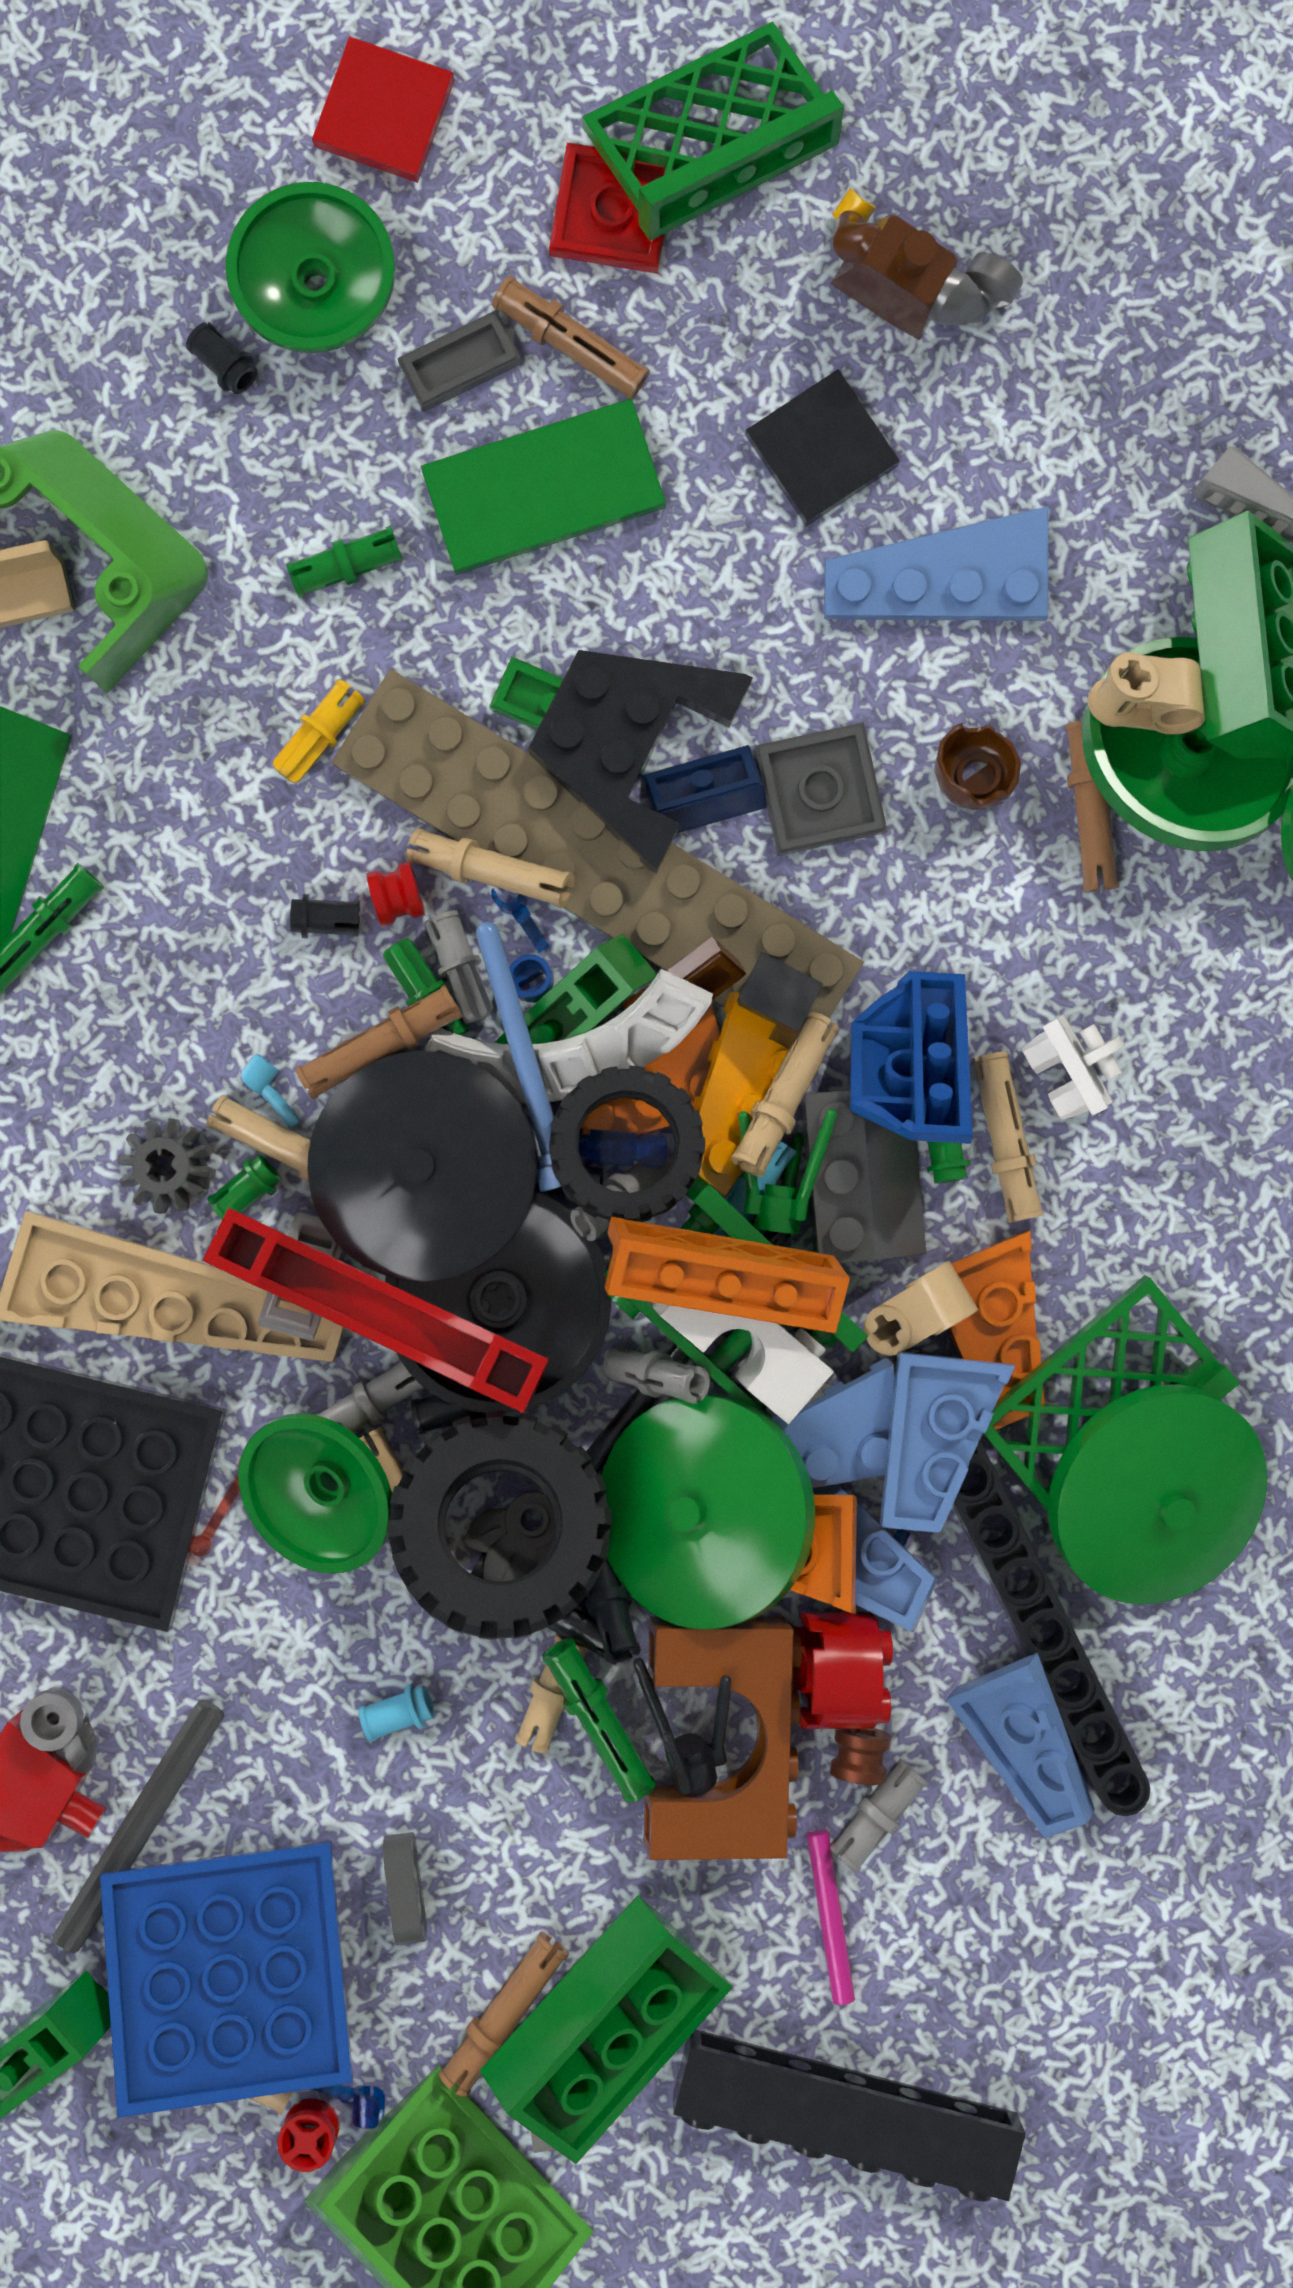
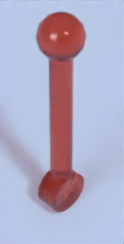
(202, 1543)

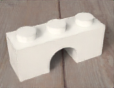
(781, 1367)

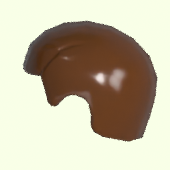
(990, 784)

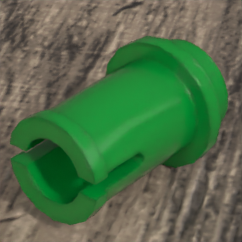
(947, 1162)
(246, 1187)

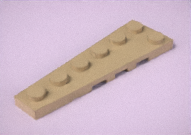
(120, 1287)

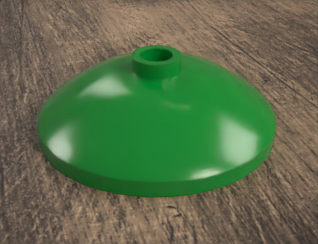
(303, 234)
(300, 1506)

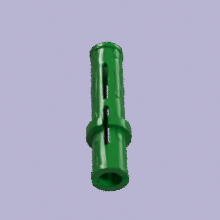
(80, 887)
(567, 1668)

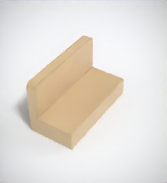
(33, 584)

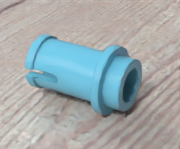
(397, 1712)

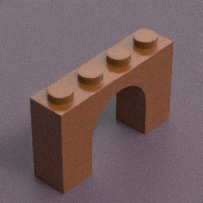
(750, 1809)

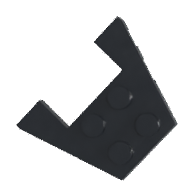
(607, 727)

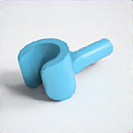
(258, 1076)

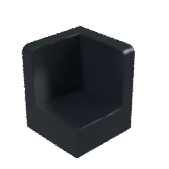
(779, 996)

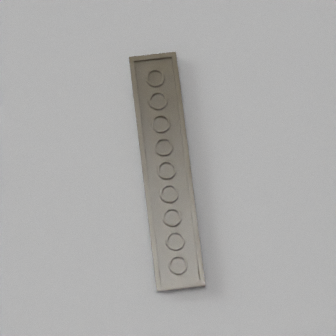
(499, 795)

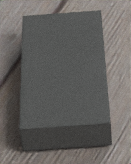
(459, 361)

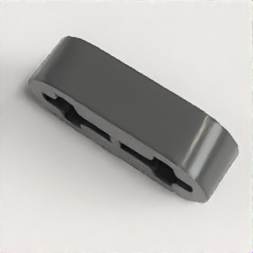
(404, 1888)

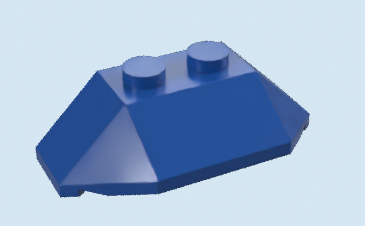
(915, 1059)

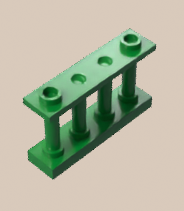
(708, 1215)

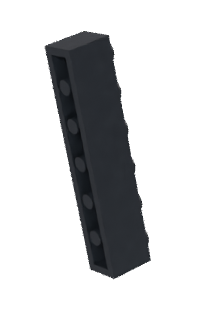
(848, 2116)

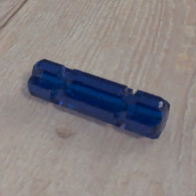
(623, 1148)

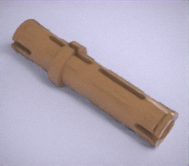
(565, 334)
(1092, 818)
(380, 1041)
(503, 2014)

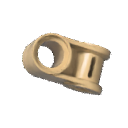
(1157, 694)
(923, 1309)

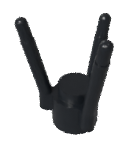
(689, 1755)

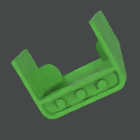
(152, 567)

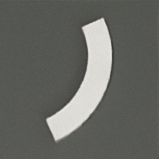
(633, 1038)

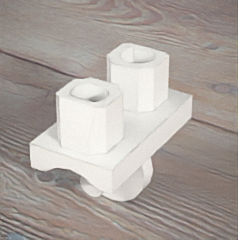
(1086, 1088)

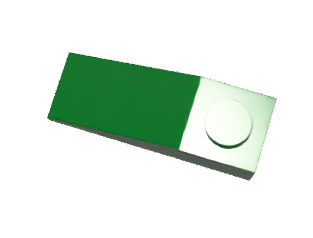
(589, 993)
(52, 2040)

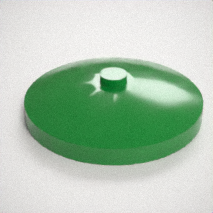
(1182, 784)
(1157, 1494)
(707, 1512)

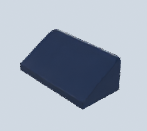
(707, 789)

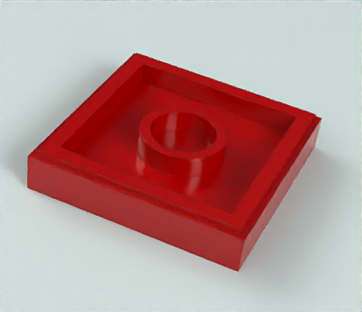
(383, 109)
(597, 217)

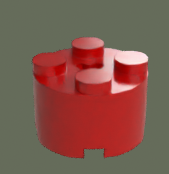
(843, 1670)

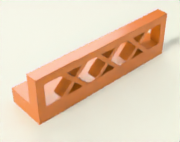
(725, 1275)

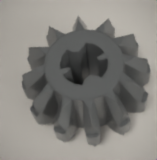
(185, 1163)

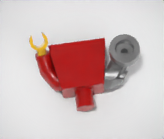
(42, 1768)

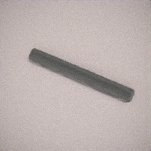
(140, 1821)

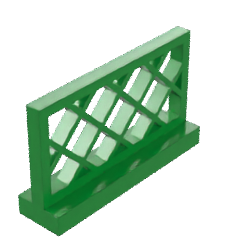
(745, 160)
(1203, 1374)

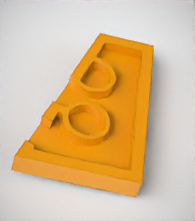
(738, 1076)

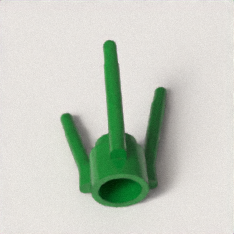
(785, 1206)

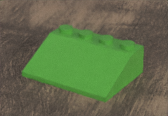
(446, 2201)

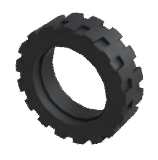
(637, 1085)

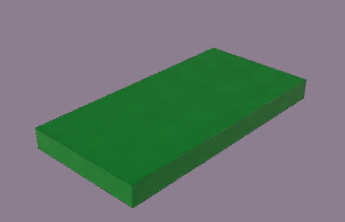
(543, 486)

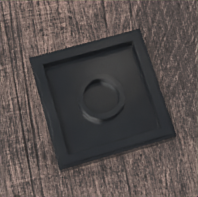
(822, 447)

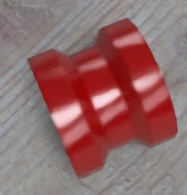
(395, 894)
(300, 2146)

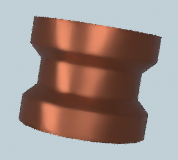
(860, 1756)

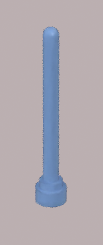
(520, 1046)

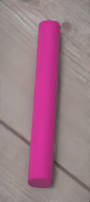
(830, 1917)

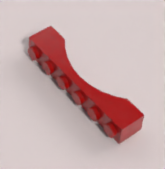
(376, 1310)

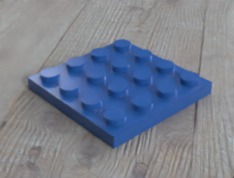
(225, 1978)

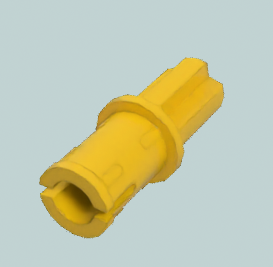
(317, 732)

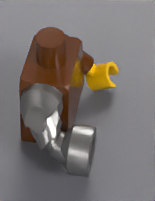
(912, 277)

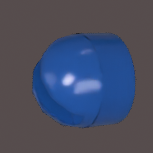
(527, 969)

